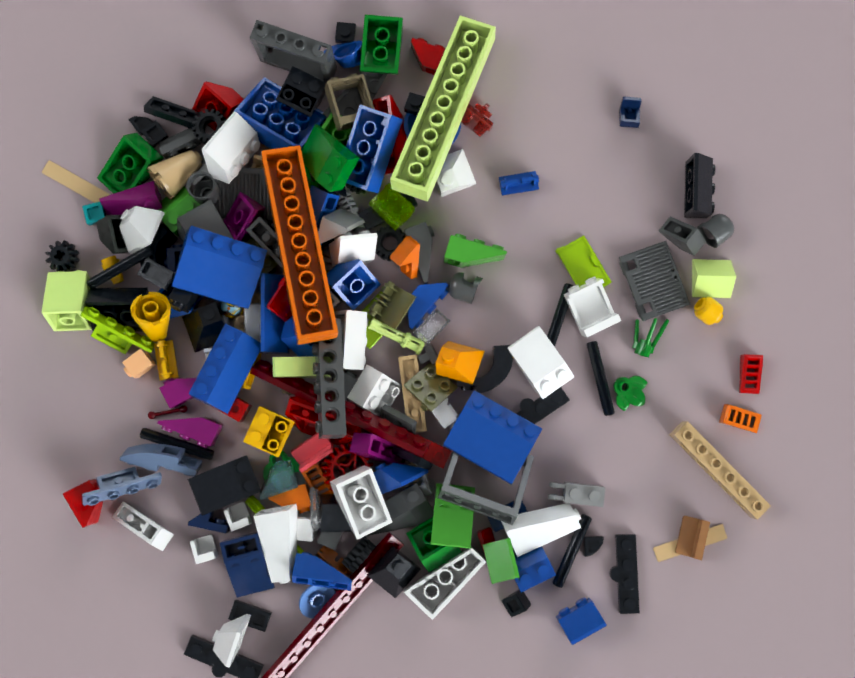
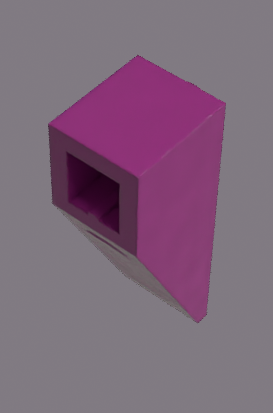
(200, 429)

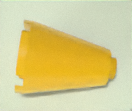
(152, 314)

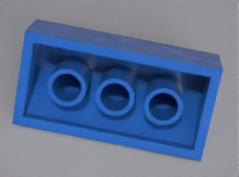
(372, 141)
(270, 323)
(226, 369)

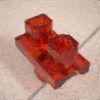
(483, 123)

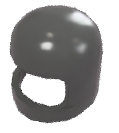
(204, 190)
(720, 227)
(462, 289)

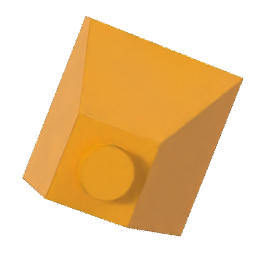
(459, 362)

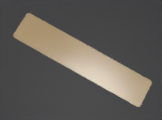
(73, 182)
(667, 550)

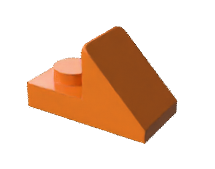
(407, 257)

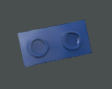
(519, 183)

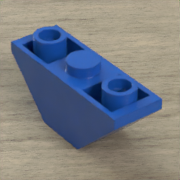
(425, 302)

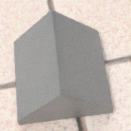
(337, 224)

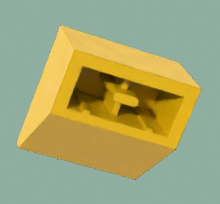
(269, 431)

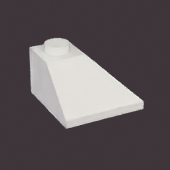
(455, 174)
(139, 227)
(230, 638)

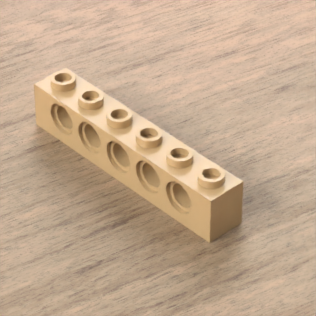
(719, 470)

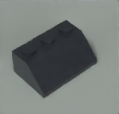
(699, 186)
(115, 304)

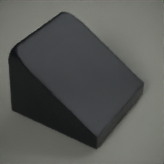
(516, 603)

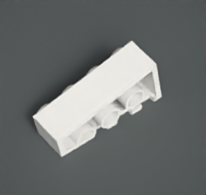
(439, 586)

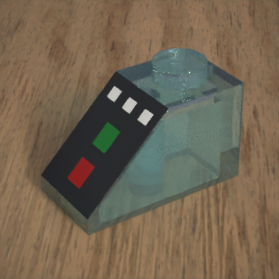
(279, 479)

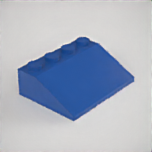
(275, 122)
(219, 267)
(492, 437)

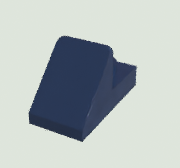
(207, 522)

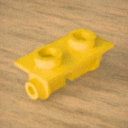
(166, 360)

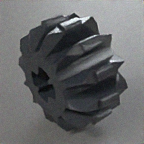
(57, 253)

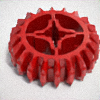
(349, 462)

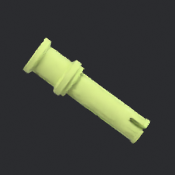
(405, 339)

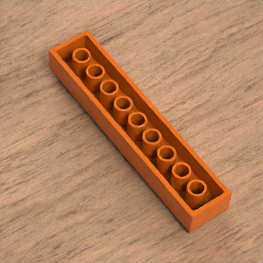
(299, 245)

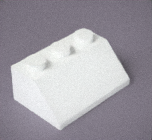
(230, 148)
(353, 338)

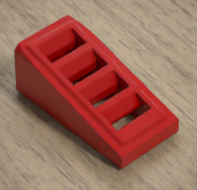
(757, 374)

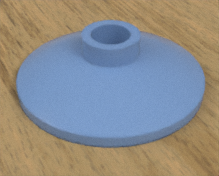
(309, 604)

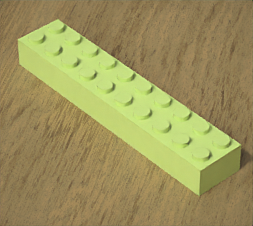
(443, 108)

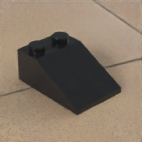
(224, 485)

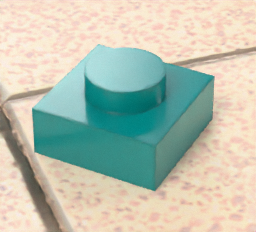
(93, 212)

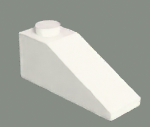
(142, 526)

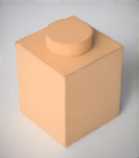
(138, 363)

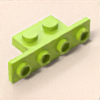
(115, 334)

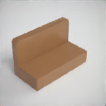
(692, 537)

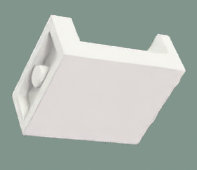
(591, 307)

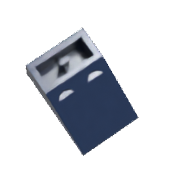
(246, 564)

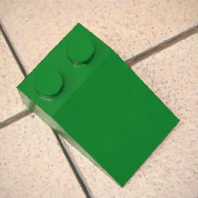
(381, 44)
(328, 159)
(129, 164)

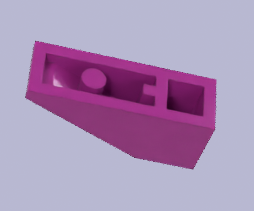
(144, 196)
(177, 391)
(374, 448)

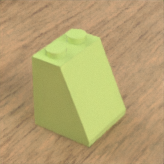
(65, 300)

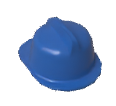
(347, 54)

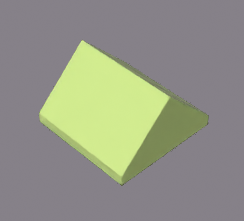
(712, 278)

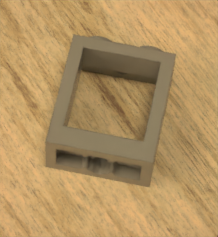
(336, 84)

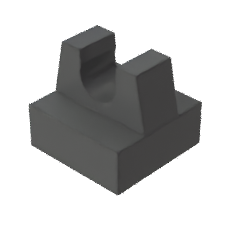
(430, 354)

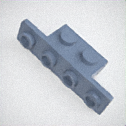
(119, 484)

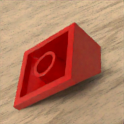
(219, 98)
(87, 514)

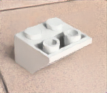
(353, 247)
(374, 390)

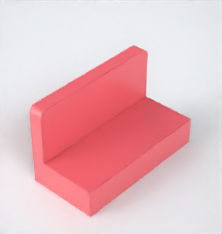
(311, 451)

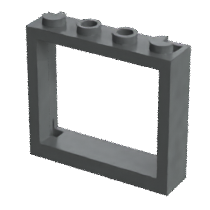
(292, 50)
(481, 504)

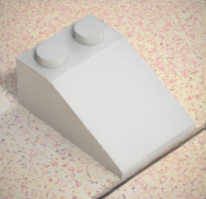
(540, 362)
(361, 501)

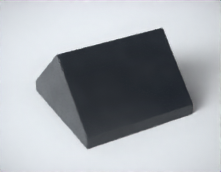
(331, 515)

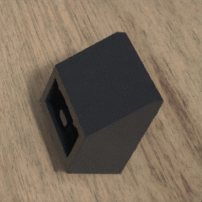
(302, 92)

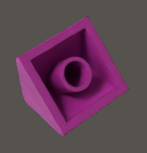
(242, 215)

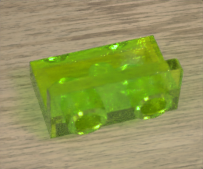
(392, 207)

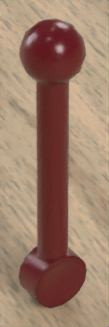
(152, 415)

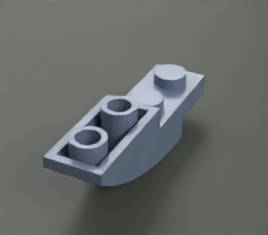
(156, 455)

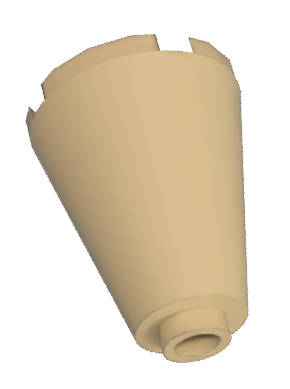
(175, 171)

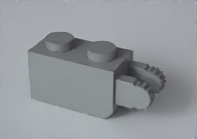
(579, 493)

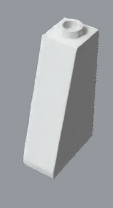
(541, 527)
(278, 540)

